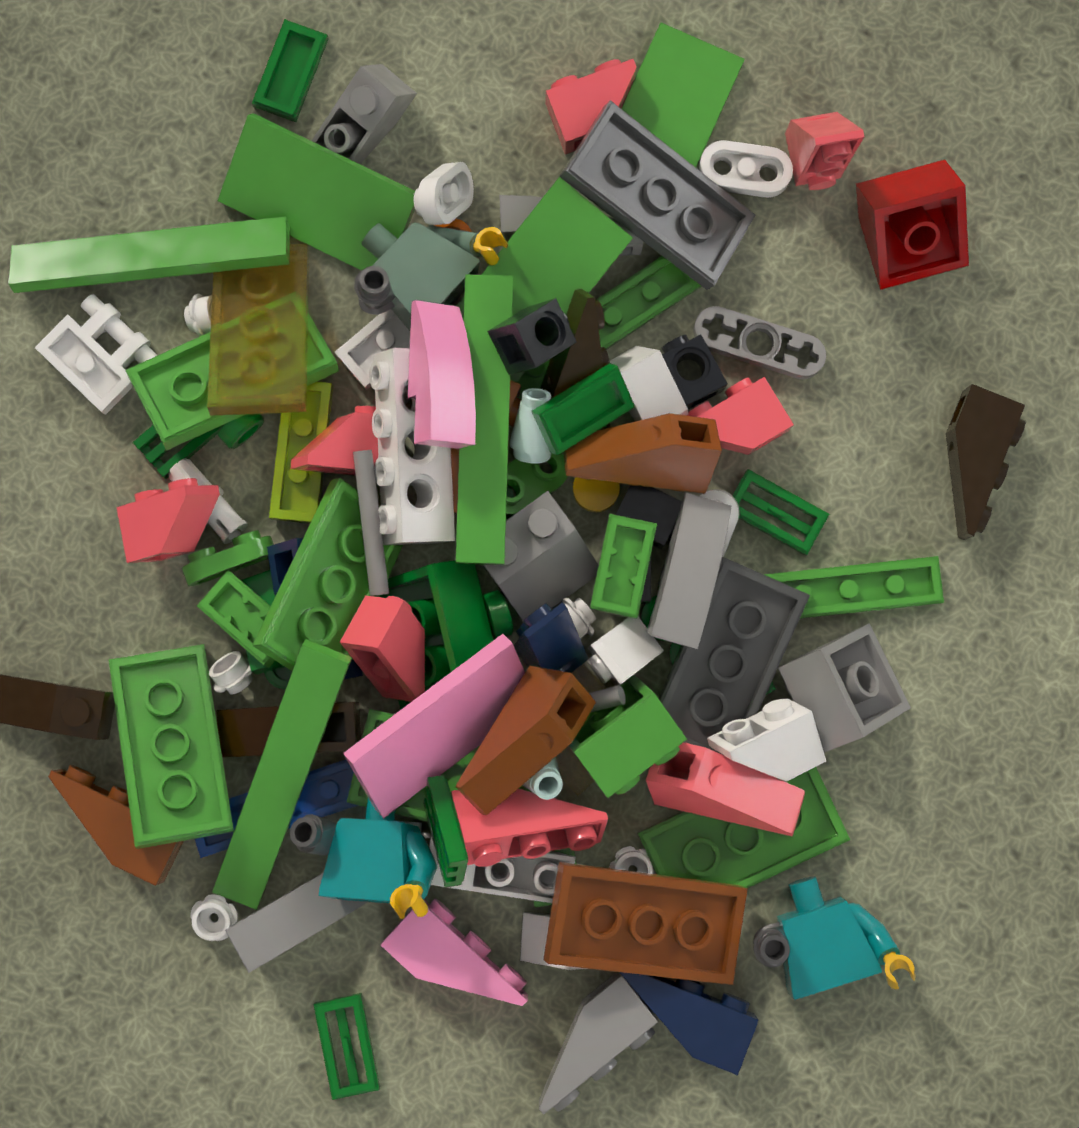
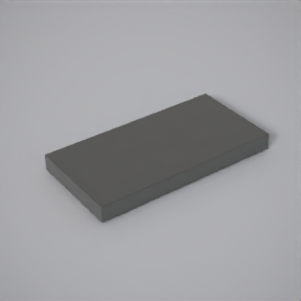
(658, 195)
(737, 653)

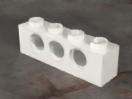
(428, 471)

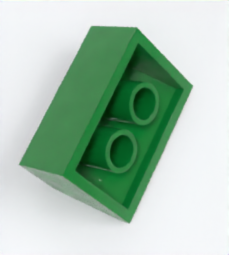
(450, 609)

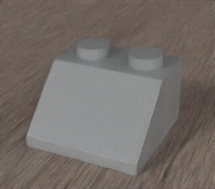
(542, 558)
(846, 687)

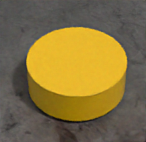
(595, 494)

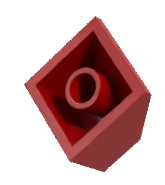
(914, 223)

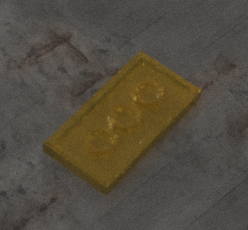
(260, 338)

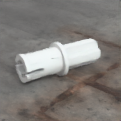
(223, 517)

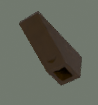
(586, 354)
(976, 447)
(247, 729)

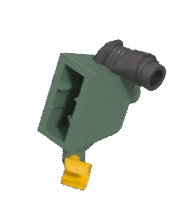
(421, 266)

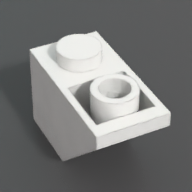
(623, 651)
(774, 741)

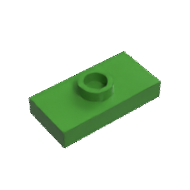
(623, 566)
(237, 612)

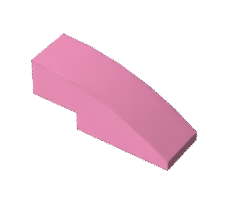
(441, 377)

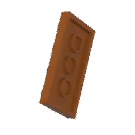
(645, 924)

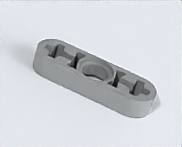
(775, 332)

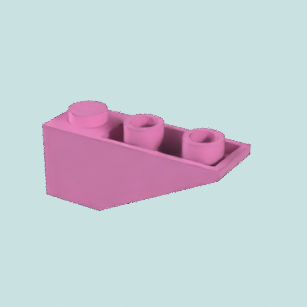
(444, 956)

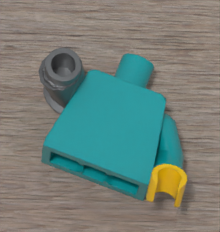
(370, 859)
(827, 943)

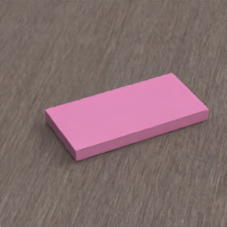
(436, 727)

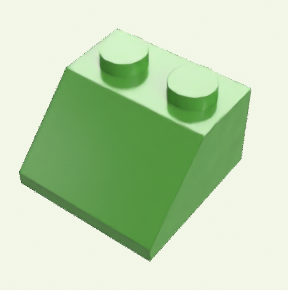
(627, 739)

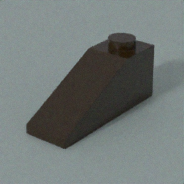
(56, 707)

